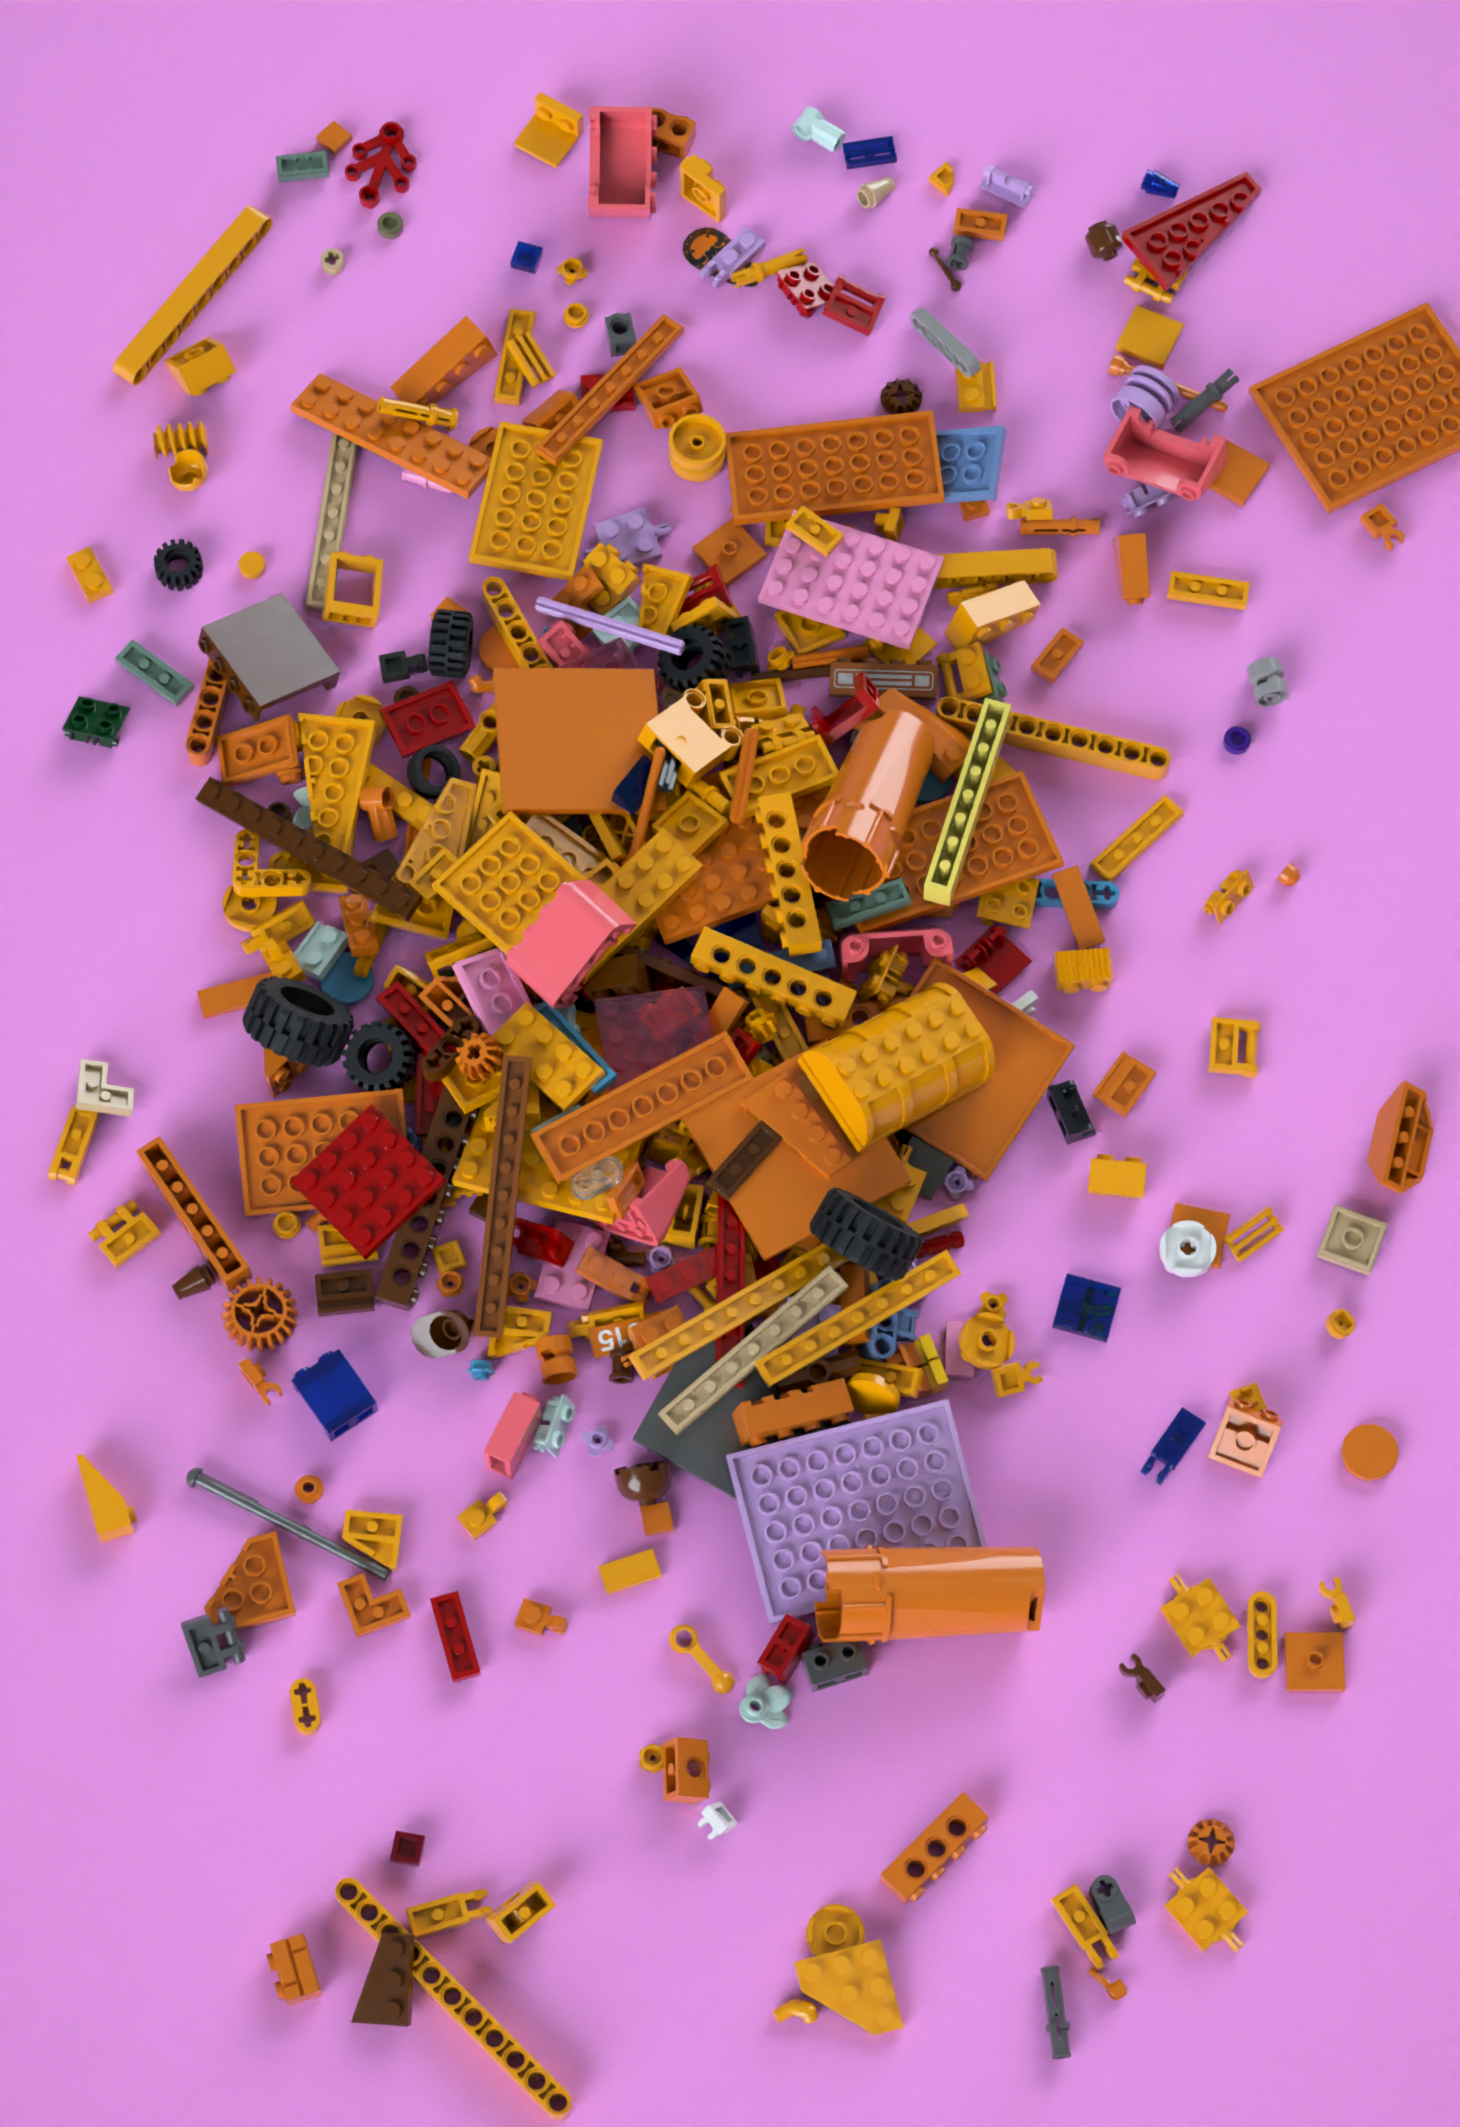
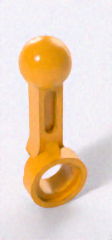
(721, 1680)

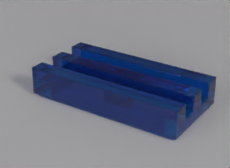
(868, 149)

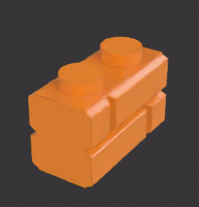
(295, 1970)

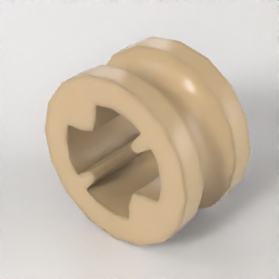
(332, 254)

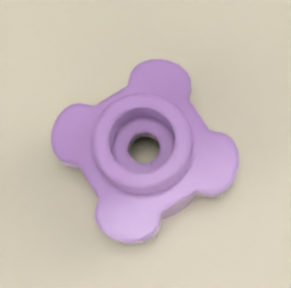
(965, 1183)
(662, 1251)
(594, 1448)

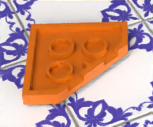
(254, 1585)

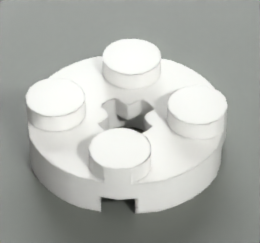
(1177, 1261)

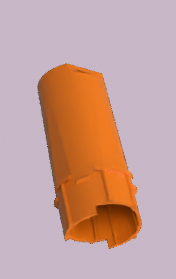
(868, 807)
(929, 1592)

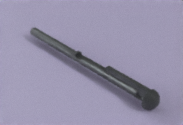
(197, 1477)

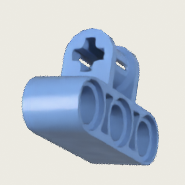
(898, 1328)

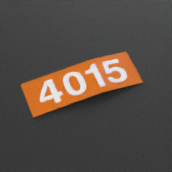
(614, 1336)

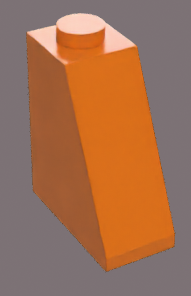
(1132, 567)

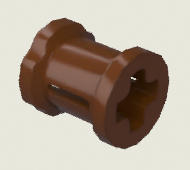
(620, 1374)

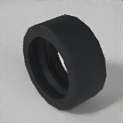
(416, 776)

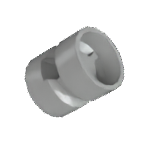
(1268, 682)

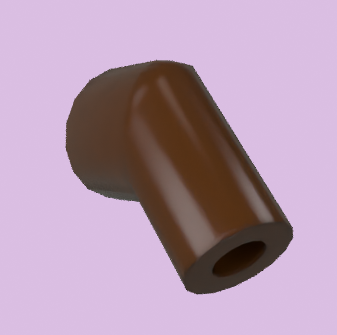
(622, 1255)

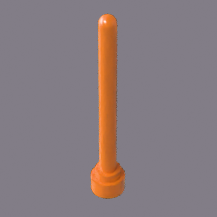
(1120, 366)
(647, 803)

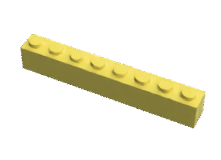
(967, 802)

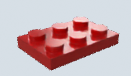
(427, 719)

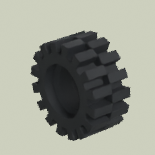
(173, 552)

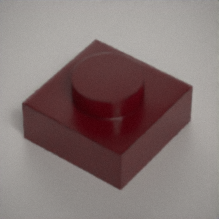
(407, 1848)

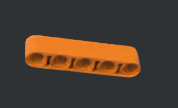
(207, 714)

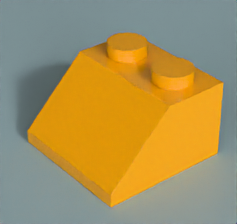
(201, 366)

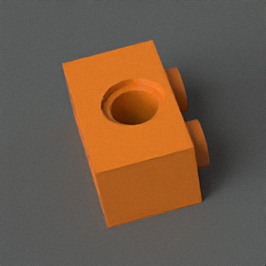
(679, 1784)

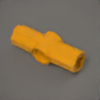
(481, 737)

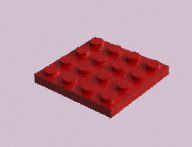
(368, 1181)

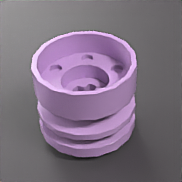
(1148, 391)

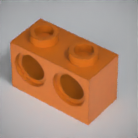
(668, 128)

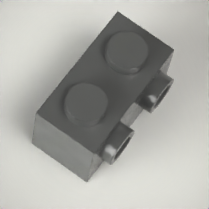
(833, 1664)

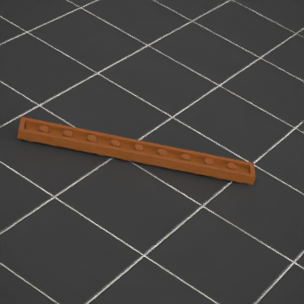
(503, 1197)

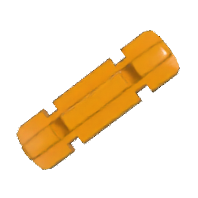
(955, 598)

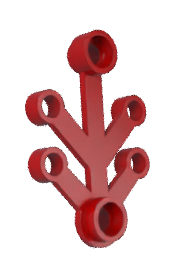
(381, 162)

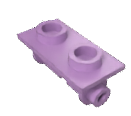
(1007, 187)
(1138, 501)

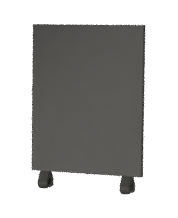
(707, 1441)

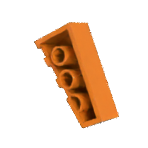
(445, 365)
(792, 1413)

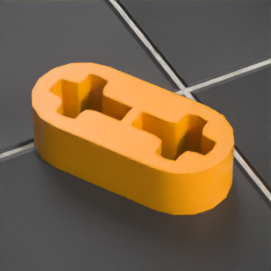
(298, 1707)

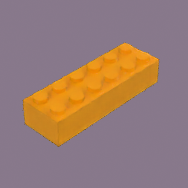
(648, 886)

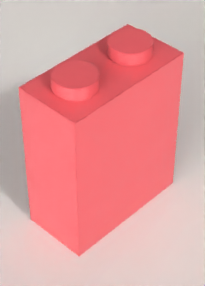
(513, 1434)

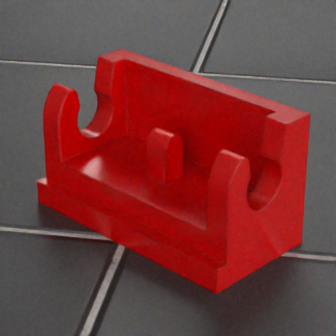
(542, 1242)
(786, 1648)

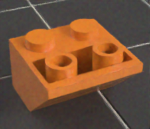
(280, 1072)

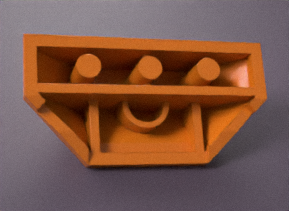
(447, 1000)
(1401, 1139)

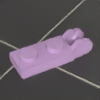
(733, 257)

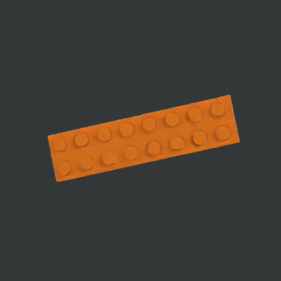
(392, 437)
(641, 1107)

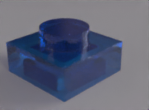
(526, 257)

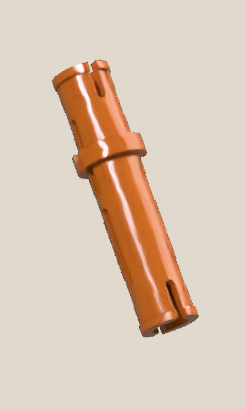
(1060, 527)

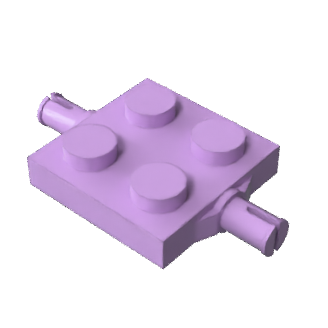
(631, 536)

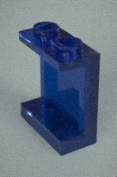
(334, 1394)

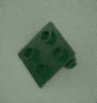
(95, 720)

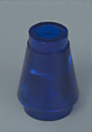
(1159, 184)

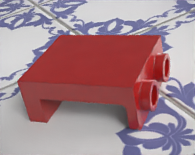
(849, 713)

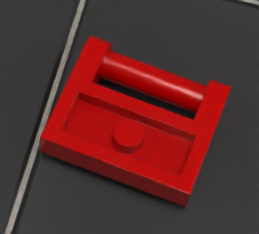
(851, 311)
(717, 589)

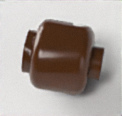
(1103, 240)

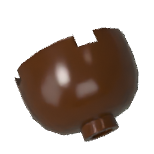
(644, 1481)

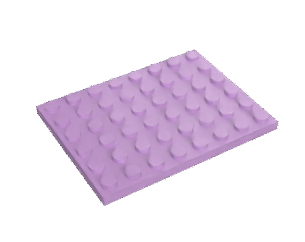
(850, 1486)

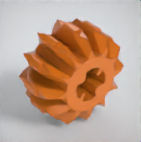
(477, 1046)

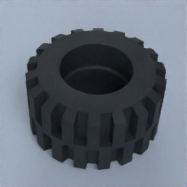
(451, 643)
(711, 666)
(364, 1041)

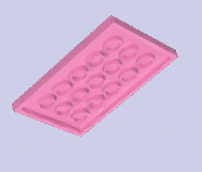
(861, 587)

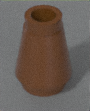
(194, 1282)

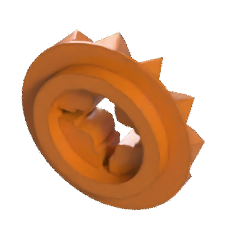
(1200, 1850)

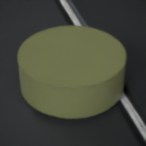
(390, 225)

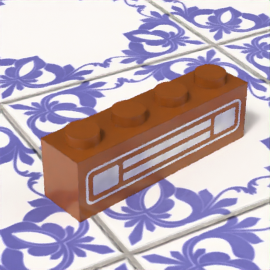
(911, 680)

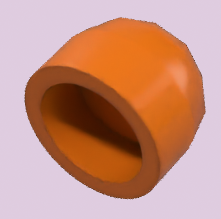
(1289, 875)

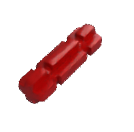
(941, 1243)

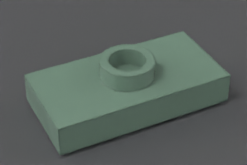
(302, 166)

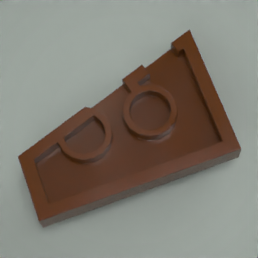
(389, 1983)

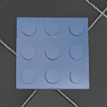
(971, 462)

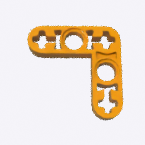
(258, 877)

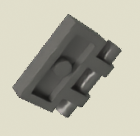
(204, 1645)

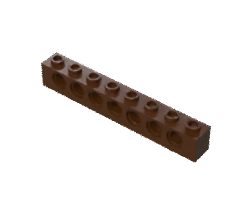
(403, 1295)

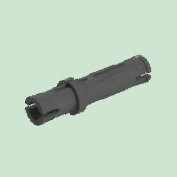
(1212, 393)
(1060, 2047)

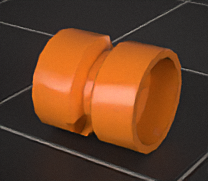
(557, 1363)

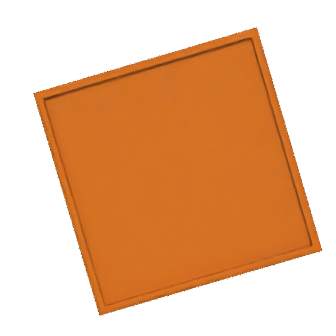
(570, 737)
(1027, 1058)
(786, 1188)

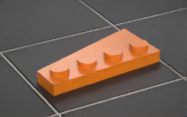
(795, 1120)

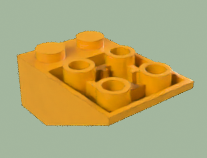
(686, 1221)

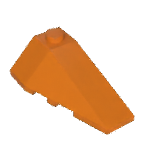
(950, 741)

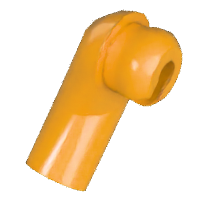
(796, 2007)

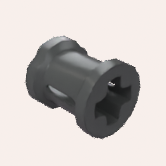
(959, 253)

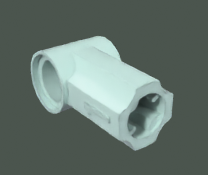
(814, 127)

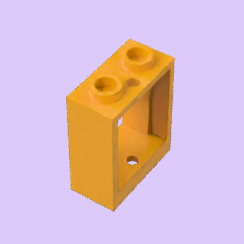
(349, 612)

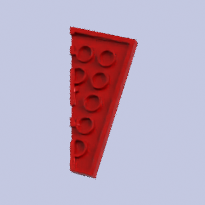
(1184, 232)

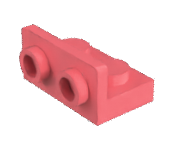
(562, 644)

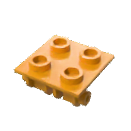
(920, 647)
(1009, 904)
(883, 976)

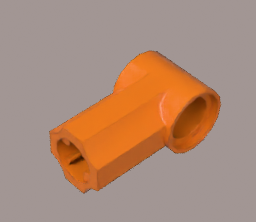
(379, 805)

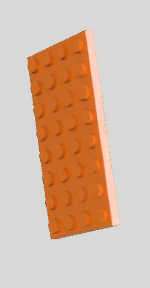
(834, 467)
(1006, 848)

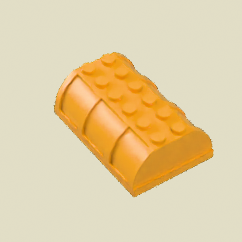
(901, 1064)

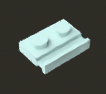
(320, 950)

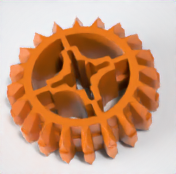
(281, 1322)

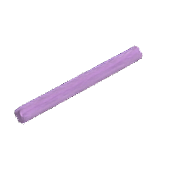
(610, 625)

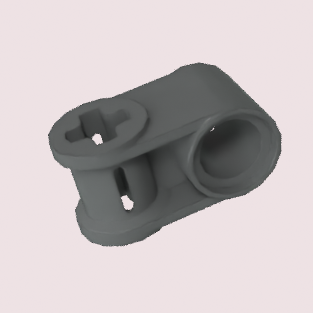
(1112, 1910)

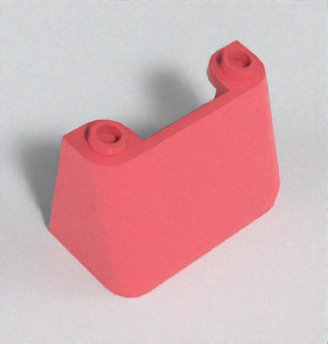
(1164, 458)
(922, 941)
(654, 1206)

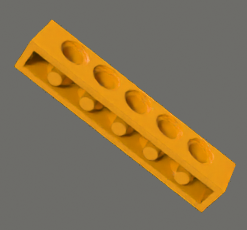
(797, 939)
(765, 964)

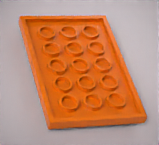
(288, 1134)

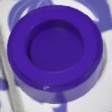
(1237, 740)

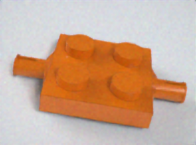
(652, 1329)

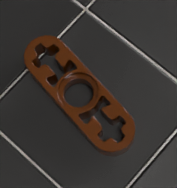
(447, 1060)

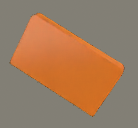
(552, 410)

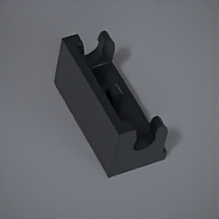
(741, 645)
(1070, 1112)

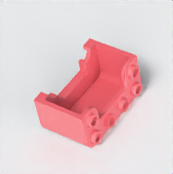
(622, 162)
(568, 941)

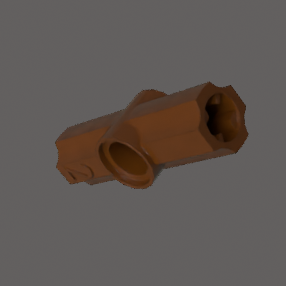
(834, 1368)

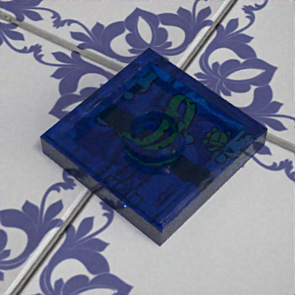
(1086, 1307)

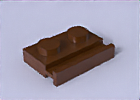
(344, 1292)

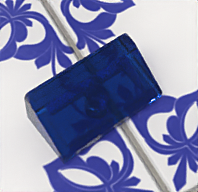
(631, 789)

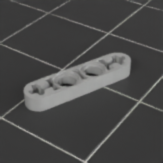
(945, 342)

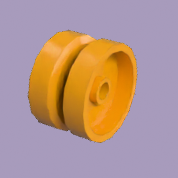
(697, 447)

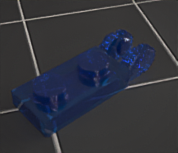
(1174, 1443)

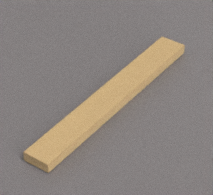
(332, 516)
(764, 1339)

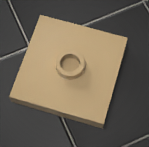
(1352, 1240)

